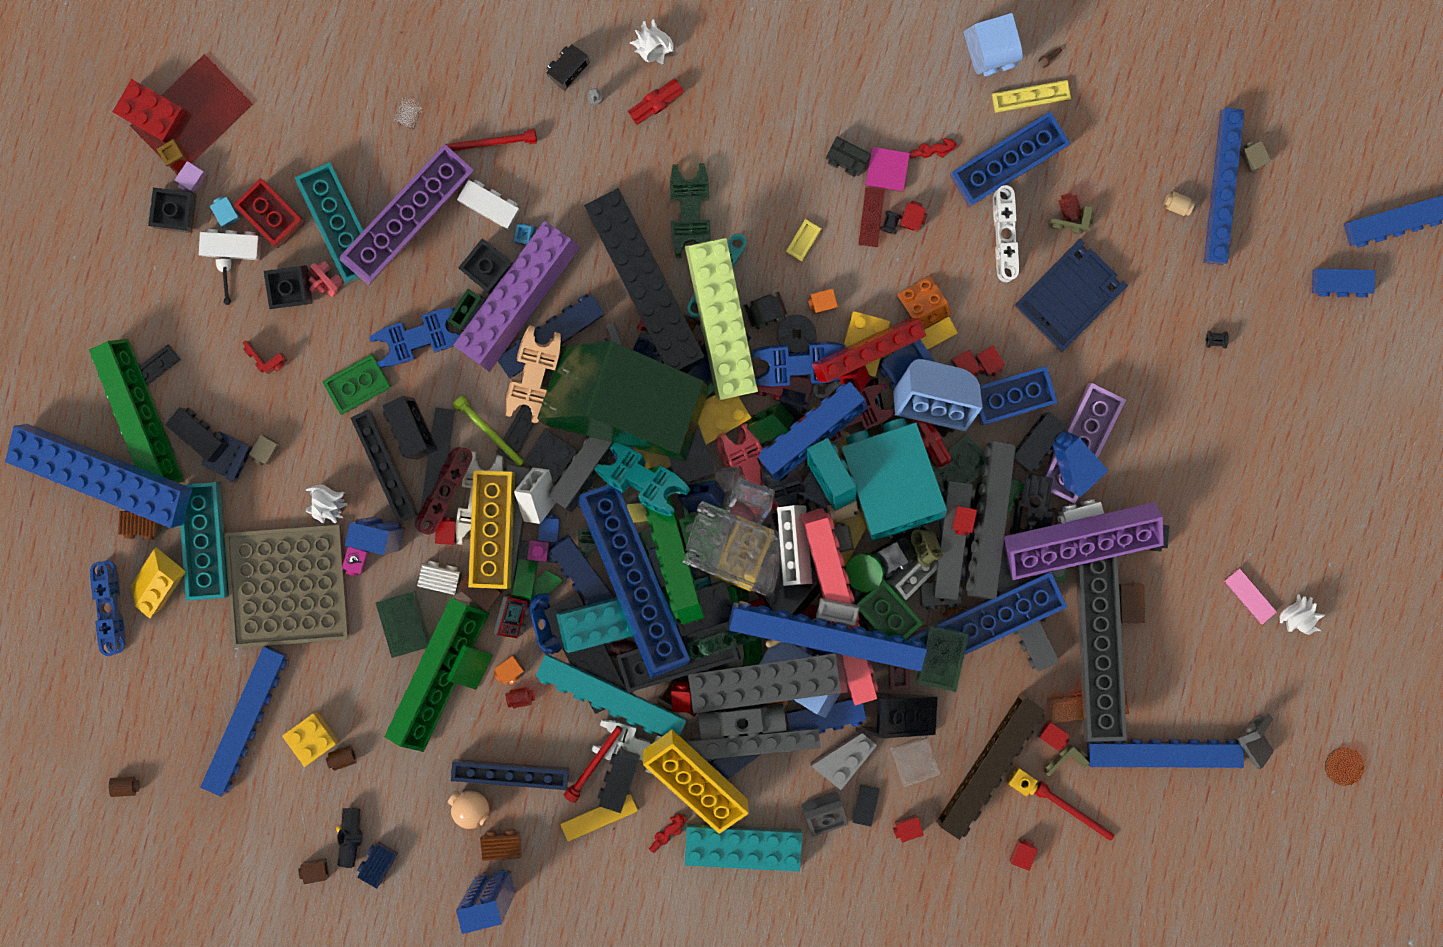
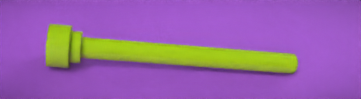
(462, 404)

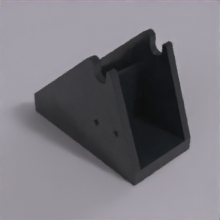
(792, 597)
(903, 716)

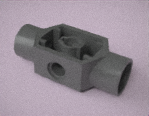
(759, 717)

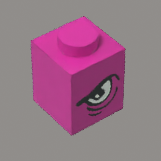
(355, 561)

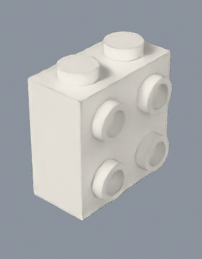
(533, 495)
(1072, 512)

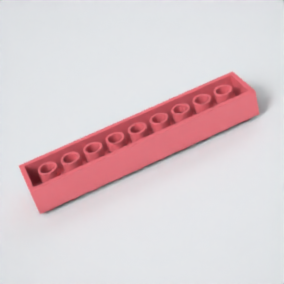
(833, 583)

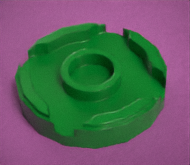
(865, 572)

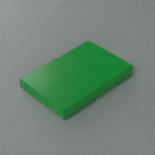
(356, 384)

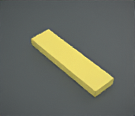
(1031, 96)

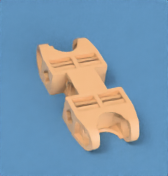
(536, 360)

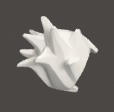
(652, 43)
(325, 503)
(1301, 616)

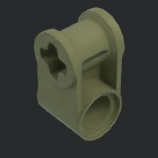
(926, 545)

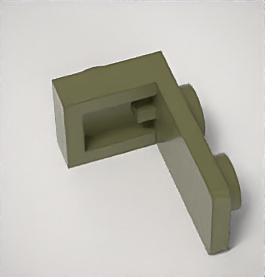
(1087, 218)
(1080, 756)

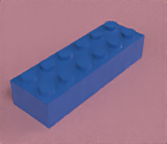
(1009, 159)
(818, 425)
(375, 536)

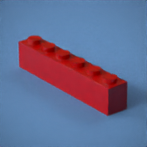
(868, 349)

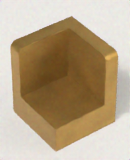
(171, 152)

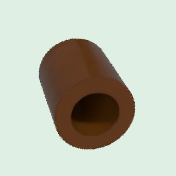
(341, 758)
(123, 786)

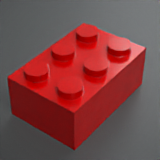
(149, 111)
(269, 213)

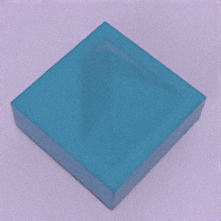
(524, 233)

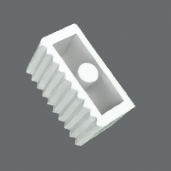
(439, 578)

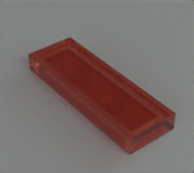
(871, 217)

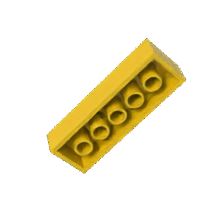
(716, 418)
(492, 529)
(695, 781)

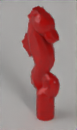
(939, 148)
(673, 828)

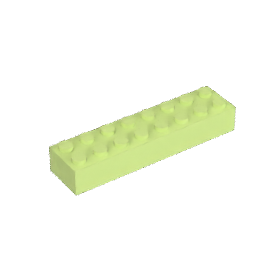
(721, 318)

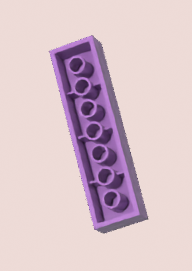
(406, 215)
(517, 296)
(1084, 540)

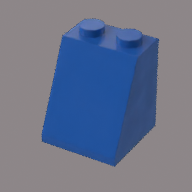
(1077, 463)

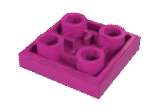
(887, 169)

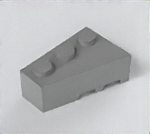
(845, 759)

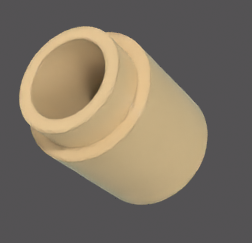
(1179, 203)

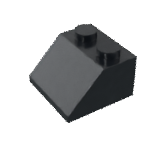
(568, 66)

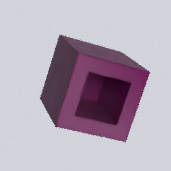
(538, 551)

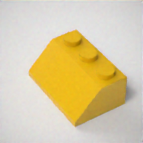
(155, 583)

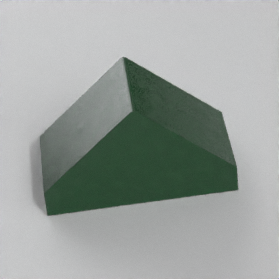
(623, 399)

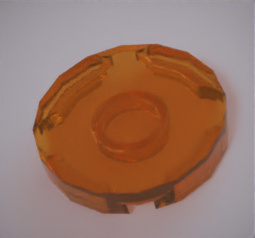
(1344, 766)

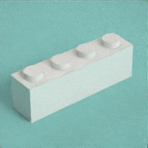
(794, 546)

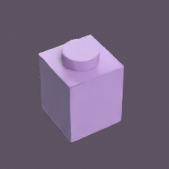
(190, 177)

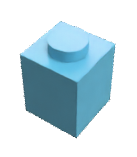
(225, 211)

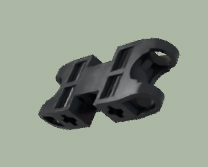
(784, 489)

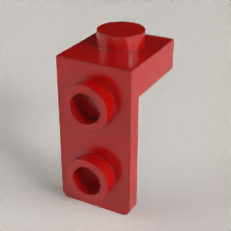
(275, 363)

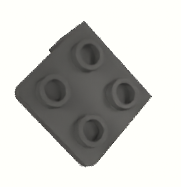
(1255, 742)

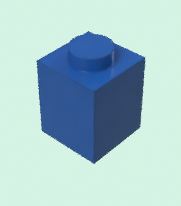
(549, 529)

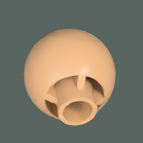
(469, 809)

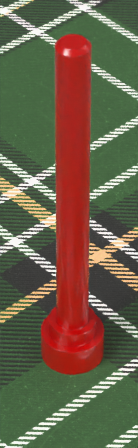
(529, 137)
(1044, 791)
(573, 793)

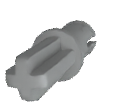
(595, 96)

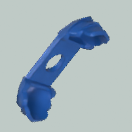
(545, 640)

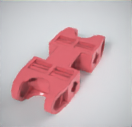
(748, 461)

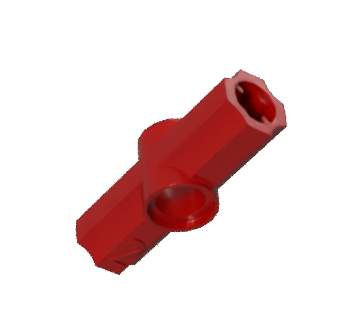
(655, 101)
(933, 443)

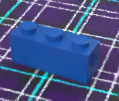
(1343, 282)

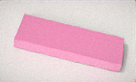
(1250, 596)

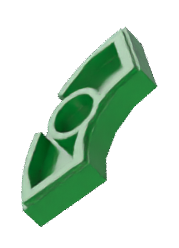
(545, 583)

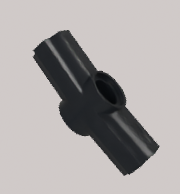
(349, 837)

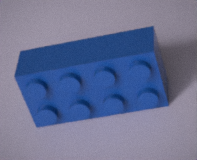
(1016, 395)

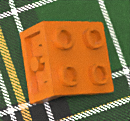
(925, 302)

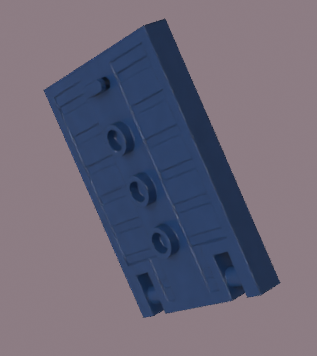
(1070, 295)

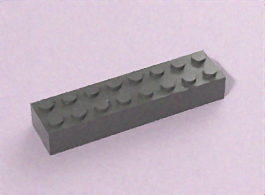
(768, 683)

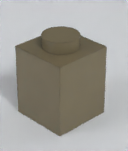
(1255, 155)
(264, 450)

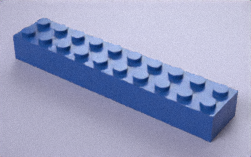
(98, 475)
(633, 580)

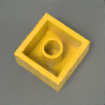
(310, 738)

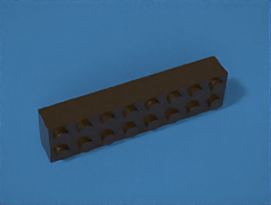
(990, 767)

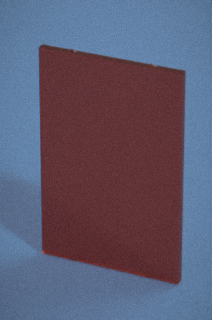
(211, 109)

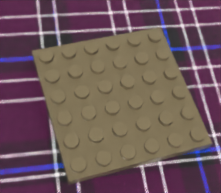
(286, 586)

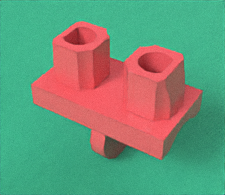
(321, 281)

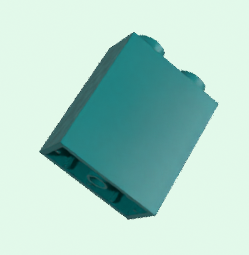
(893, 479)

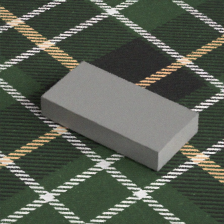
(837, 611)

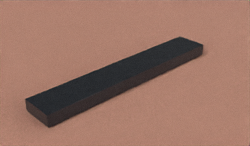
(441, 435)

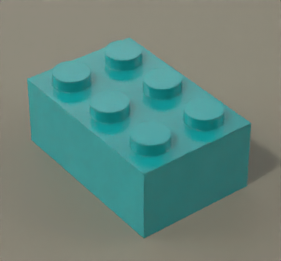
(832, 474)

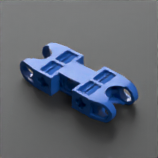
(404, 342)
(792, 363)
(106, 620)

